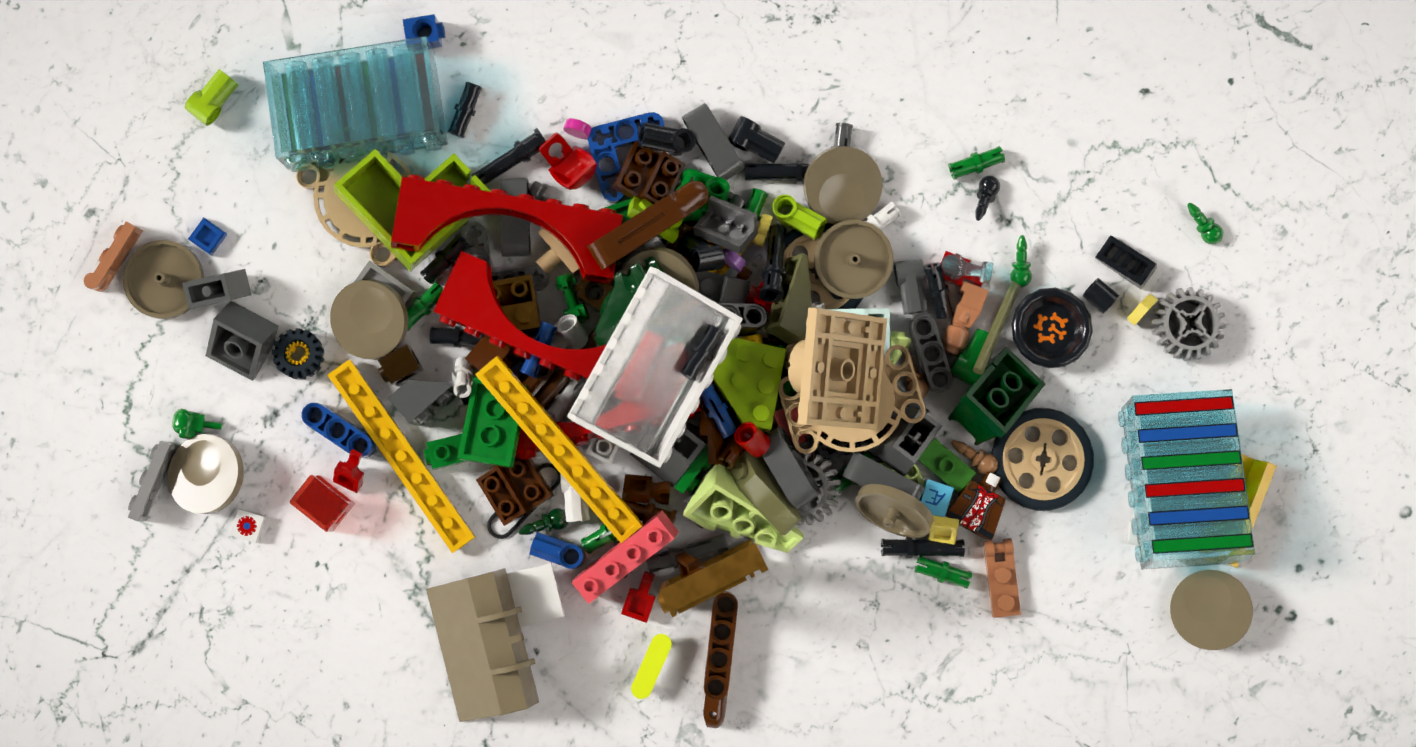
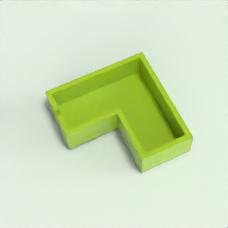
(373, 194)

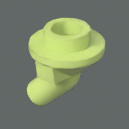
(898, 338)

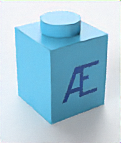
(936, 497)

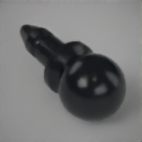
(988, 188)

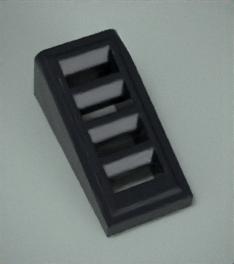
(1131, 254)

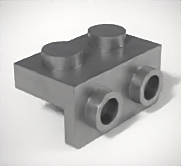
(727, 225)

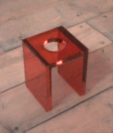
(322, 503)

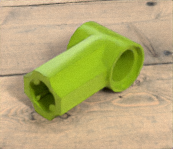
(207, 103)
(800, 217)

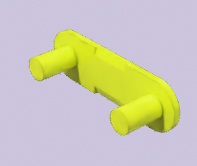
(651, 666)

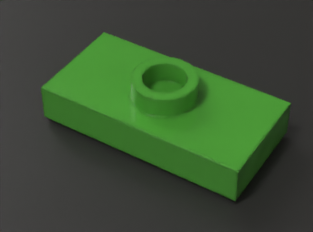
(946, 465)

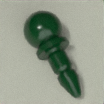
(554, 520)

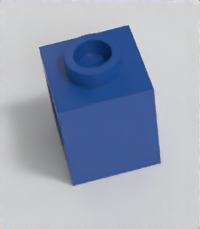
(414, 25)

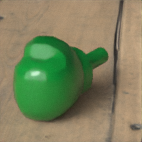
(190, 423)

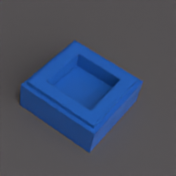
(207, 236)

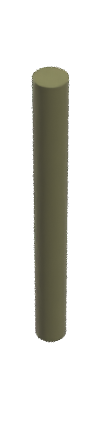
(996, 328)

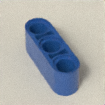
(327, 423)

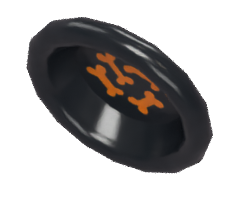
(1051, 327)

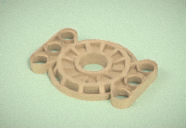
(338, 211)
(890, 400)

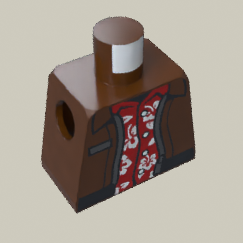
(978, 506)

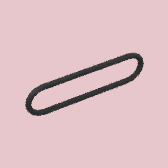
(527, 514)

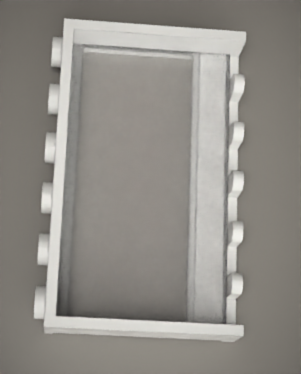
(637, 384)

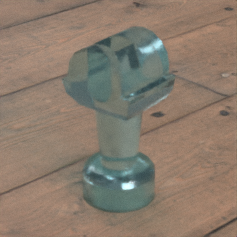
(955, 267)

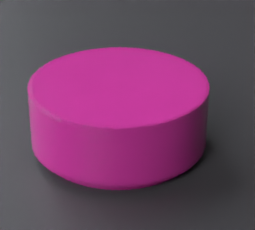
(577, 128)

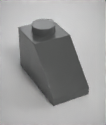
(217, 289)

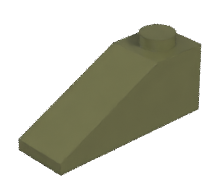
(789, 315)
(764, 492)

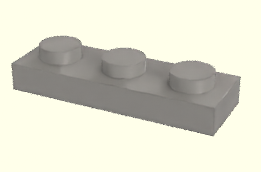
(151, 481)

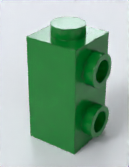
(443, 452)

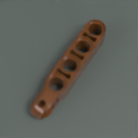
(649, 223)
(717, 702)

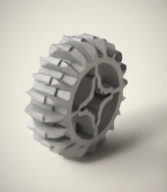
(1173, 340)
(826, 479)

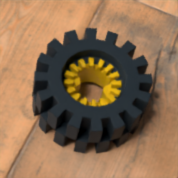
(288, 344)

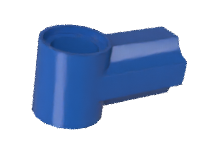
(555, 550)

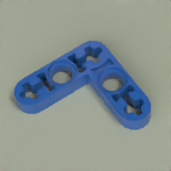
(608, 148)

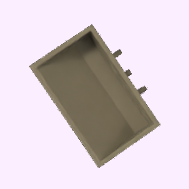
(483, 646)

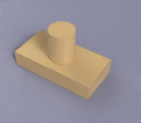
(555, 254)

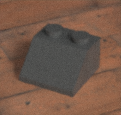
(241, 340)

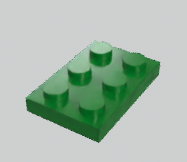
(488, 430)

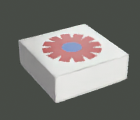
(247, 525)

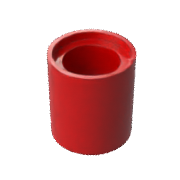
(752, 439)

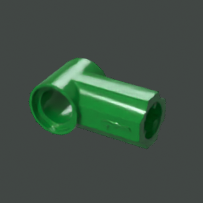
(965, 362)

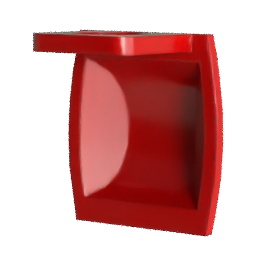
(573, 167)

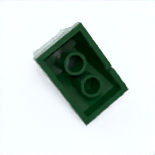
(620, 298)
(997, 397)

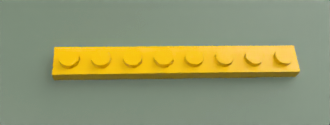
(559, 449)
(401, 456)

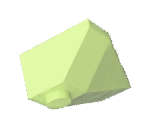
(723, 506)

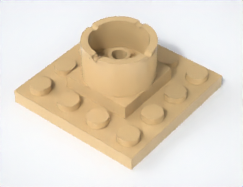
(839, 369)

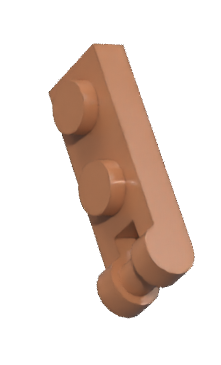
(113, 257)
(1002, 579)

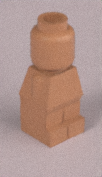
(964, 316)

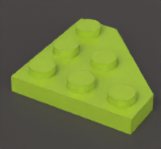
(751, 380)

